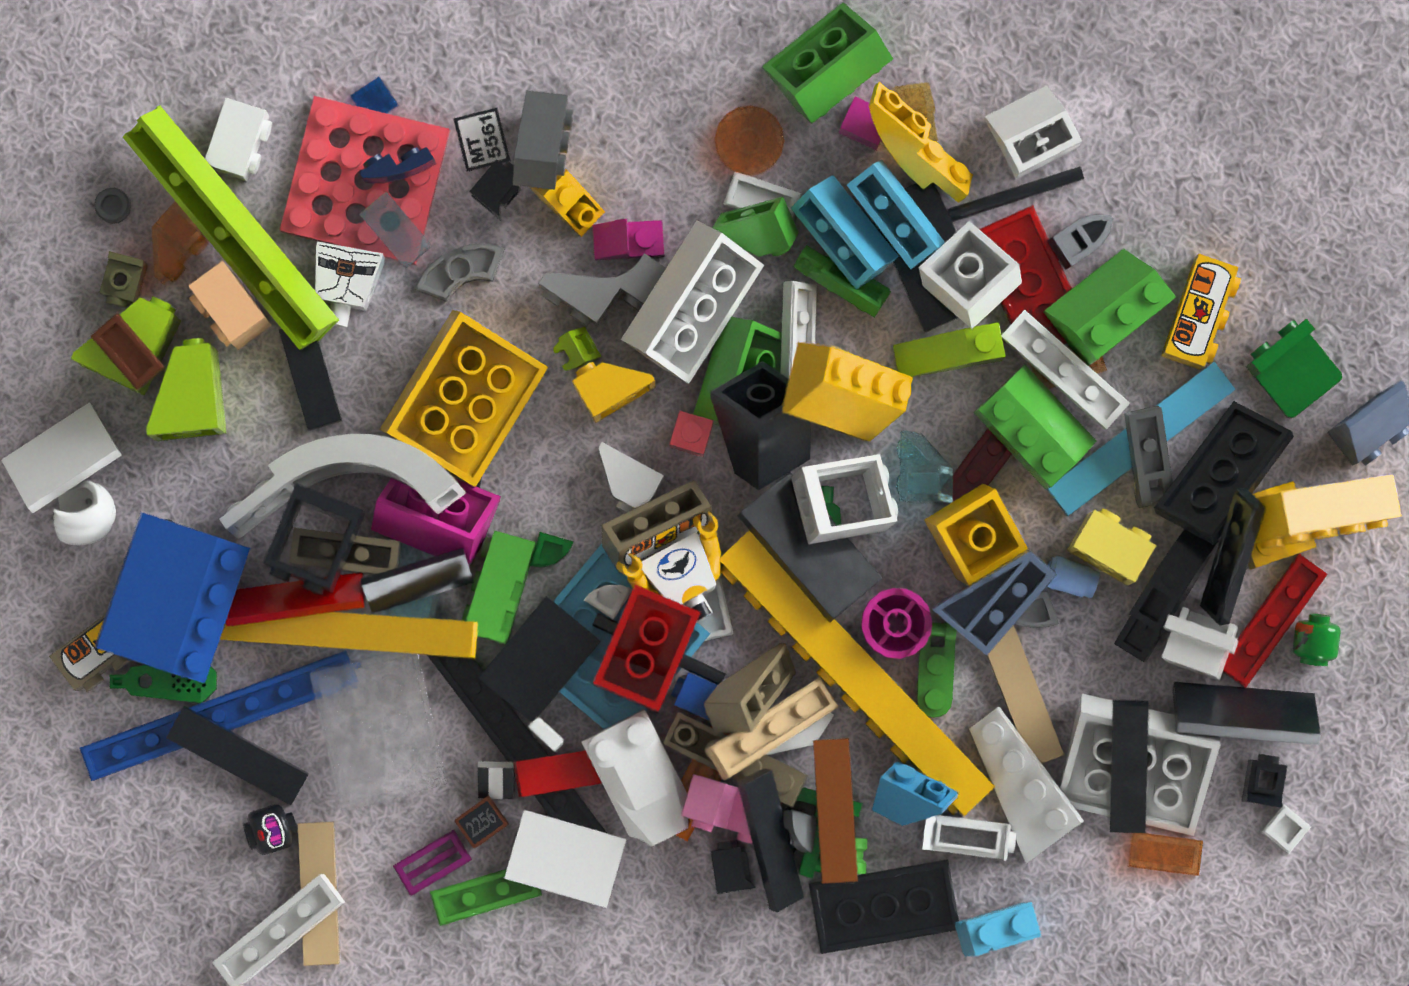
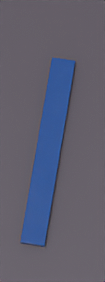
(228, 710)

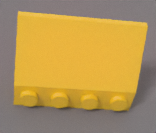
(464, 397)

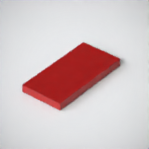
(1041, 272)

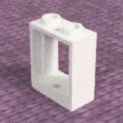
(813, 506)

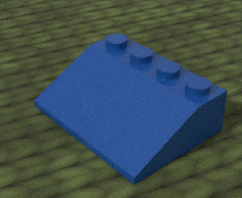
(172, 597)

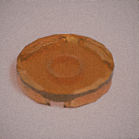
(749, 140)

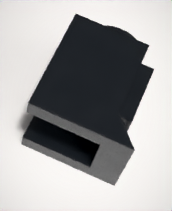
(496, 188)
(1263, 796)
(730, 867)

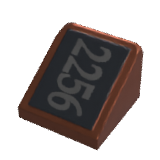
(481, 822)

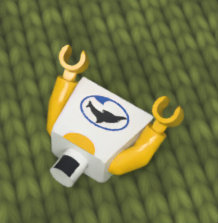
(683, 569)

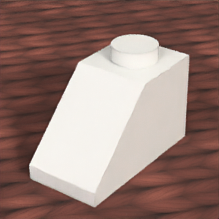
(628, 479)

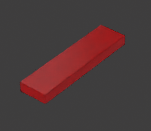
(292, 600)
(1273, 619)

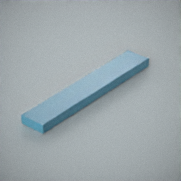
(1114, 457)

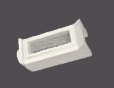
(968, 837)

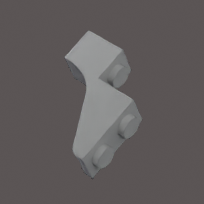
(593, 296)

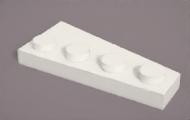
(1023, 786)

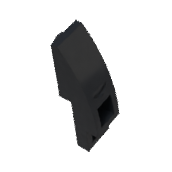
(1164, 594)

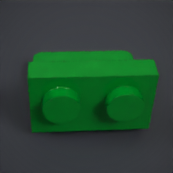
(1294, 369)

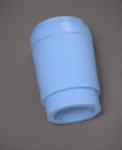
(1073, 577)

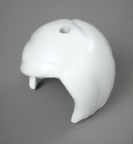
(84, 514)

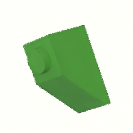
(760, 227)

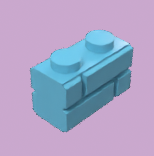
(997, 929)

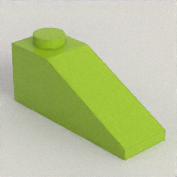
(950, 350)

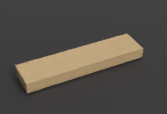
(1023, 697)
(775, 728)
(318, 857)

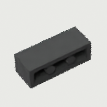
(542, 140)

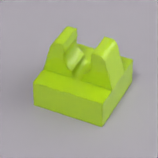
(578, 348)

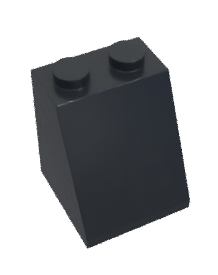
(756, 432)

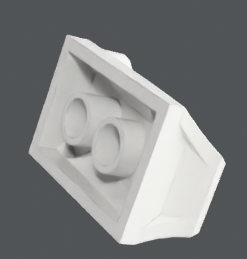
(639, 778)

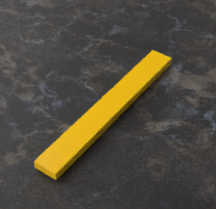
(364, 633)

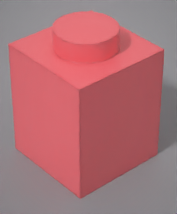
(691, 433)

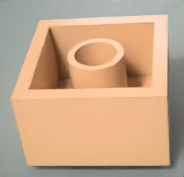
(230, 305)

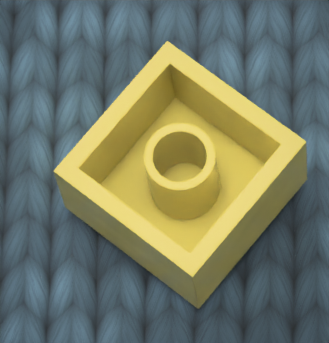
(1112, 546)

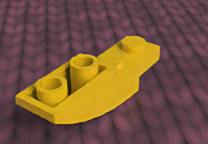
(907, 141)

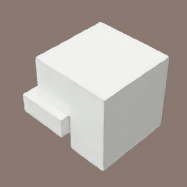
(1199, 643)

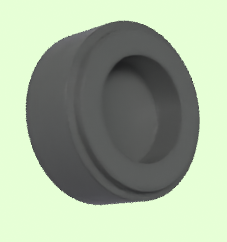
(112, 205)

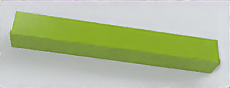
(230, 228)

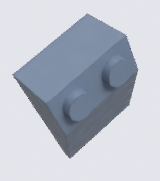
(1373, 425)

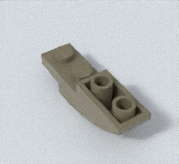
(694, 738)

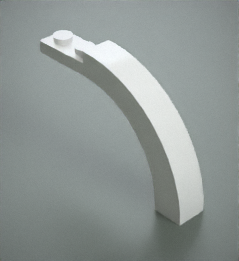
(341, 456)

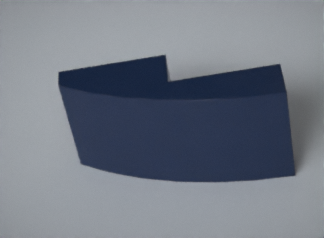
(383, 169)

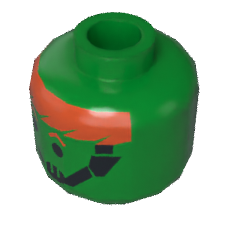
(1316, 640)

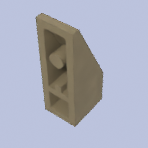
(750, 692)

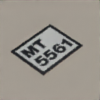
(481, 139)

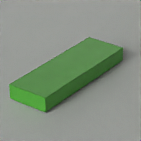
(479, 896)

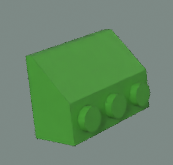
(828, 62)
(1109, 305)
(735, 351)
(1035, 427)

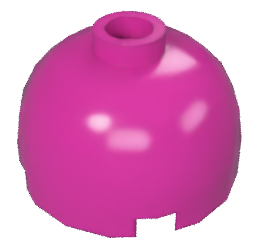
(896, 623)

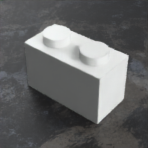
(238, 139)

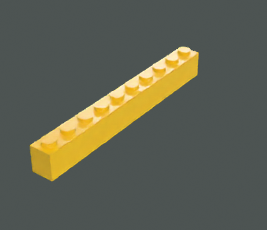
(854, 672)

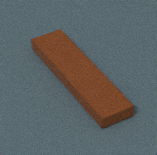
(835, 810)

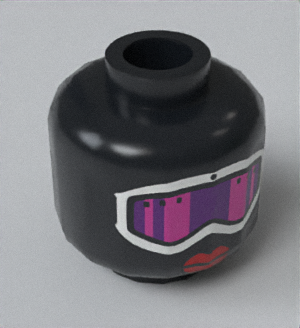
(269, 829)

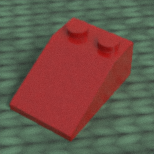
(646, 648)

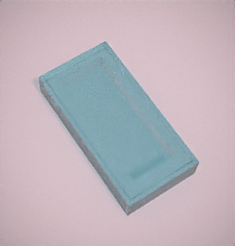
(395, 230)

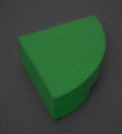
(550, 550)

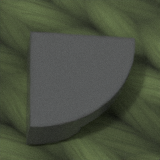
(801, 828)

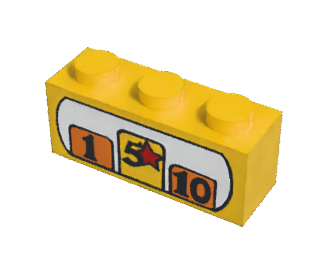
(1201, 312)

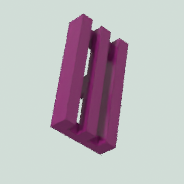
(405, 878)

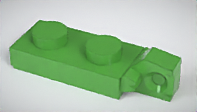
(824, 271)

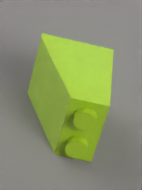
(154, 325)
(189, 395)

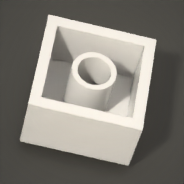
(970, 274)

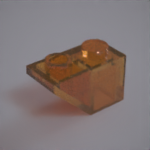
(174, 242)

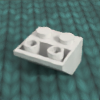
(1033, 131)

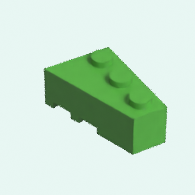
(499, 585)

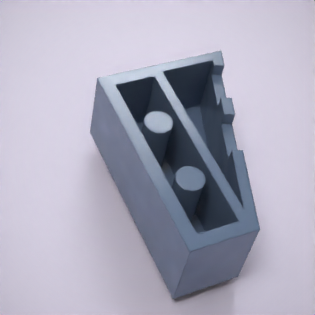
(996, 601)

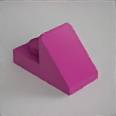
(628, 239)

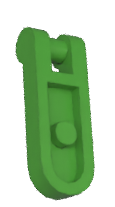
(937, 672)

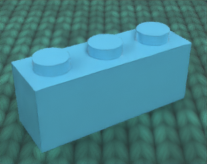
(896, 214)
(844, 232)

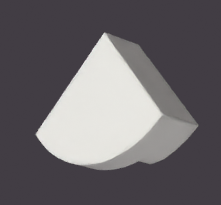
(609, 598)

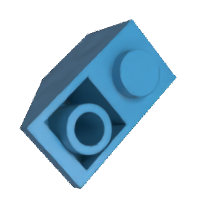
(910, 796)

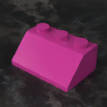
(408, 518)

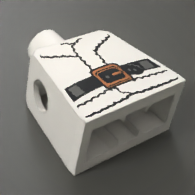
(346, 278)

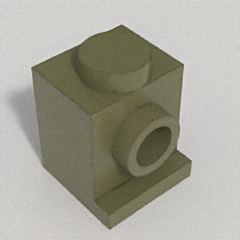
(135, 272)

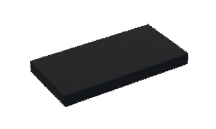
(927, 307)
(1230, 458)
(827, 572)
(1246, 713)
(884, 906)

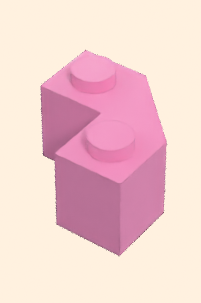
(718, 805)

